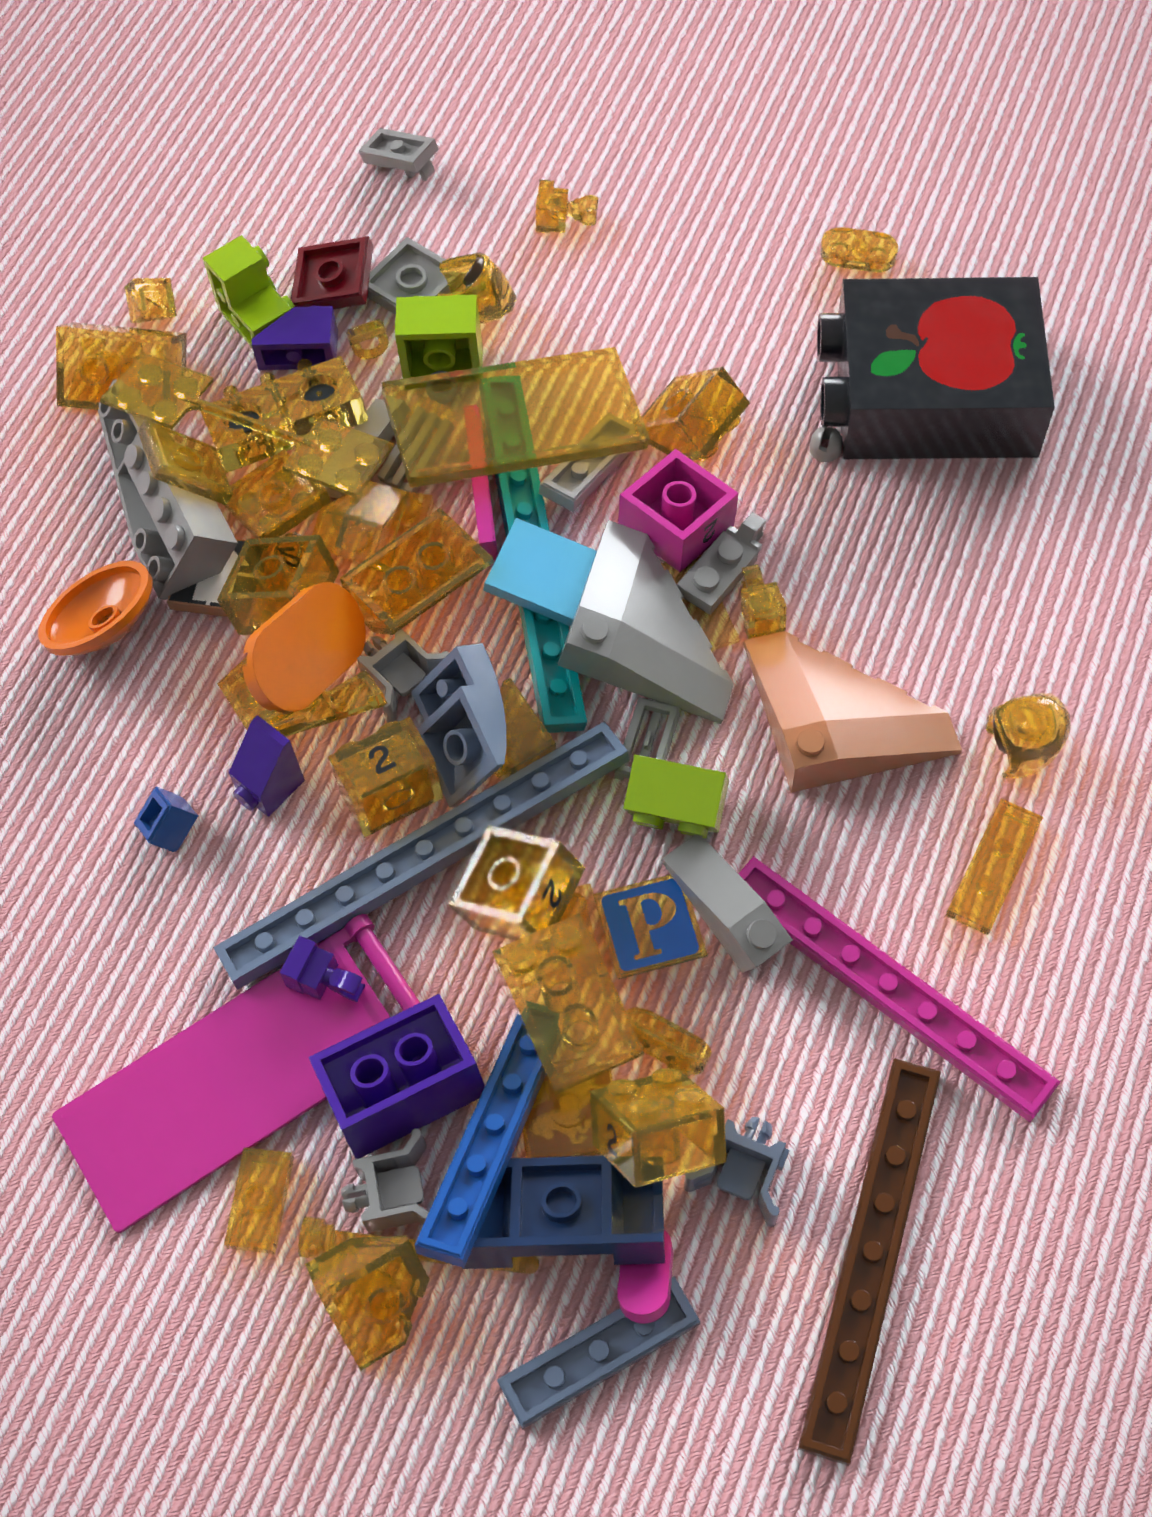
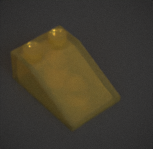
(567, 1003)

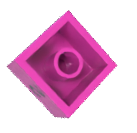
(678, 508)

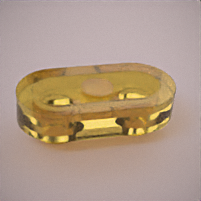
(859, 249)
(669, 1042)

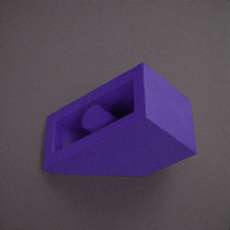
(297, 336)
(265, 768)

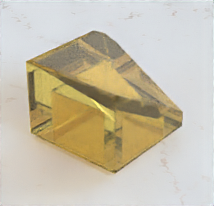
(150, 299)

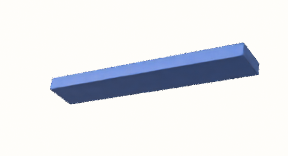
(483, 1152)

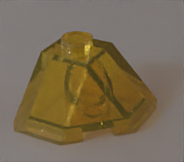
(361, 525)
(370, 1293)

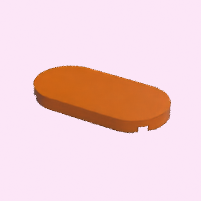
(304, 648)

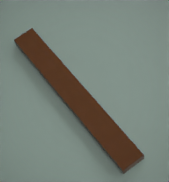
(869, 1264)

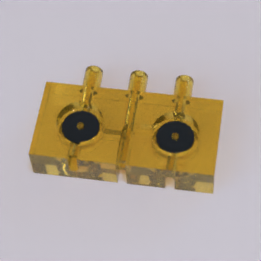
(288, 403)

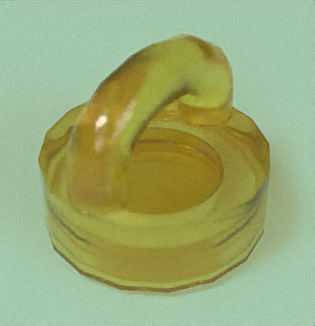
(366, 332)

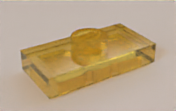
(259, 1200)

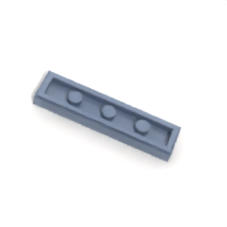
(592, 1358)

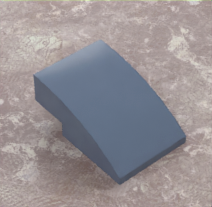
(463, 720)

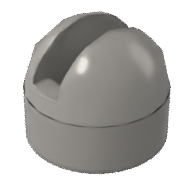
(834, 447)

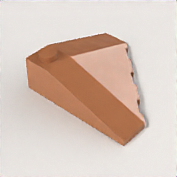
(837, 720)

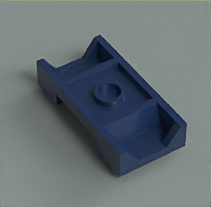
(570, 1210)

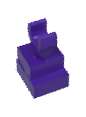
(313, 969)

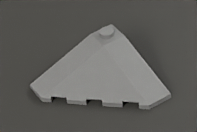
(639, 632)

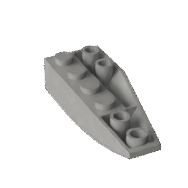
(171, 529)

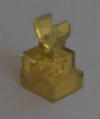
(554, 207)
(761, 604)

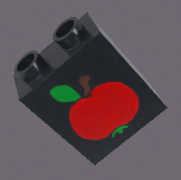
(937, 368)

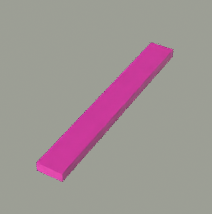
(904, 996)

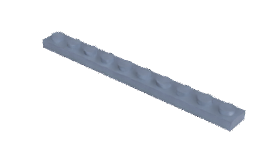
(421, 854)

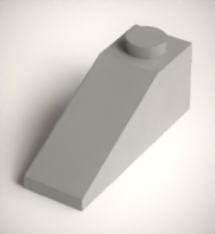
(726, 903)

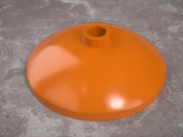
(96, 609)

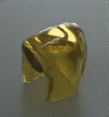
(481, 277)
(1030, 732)

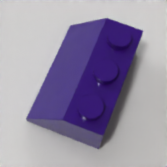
(398, 1076)

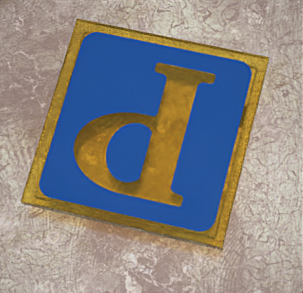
(649, 926)

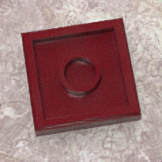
(333, 274)

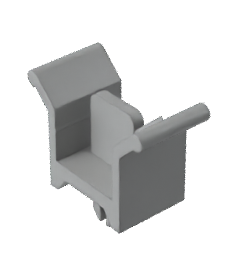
(397, 667)
(390, 1189)

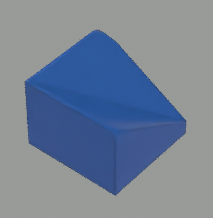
(165, 819)

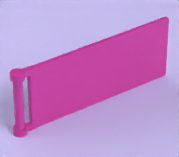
(218, 1085)

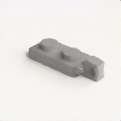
(721, 564)

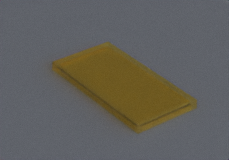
(513, 416)

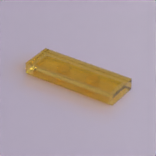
(994, 866)

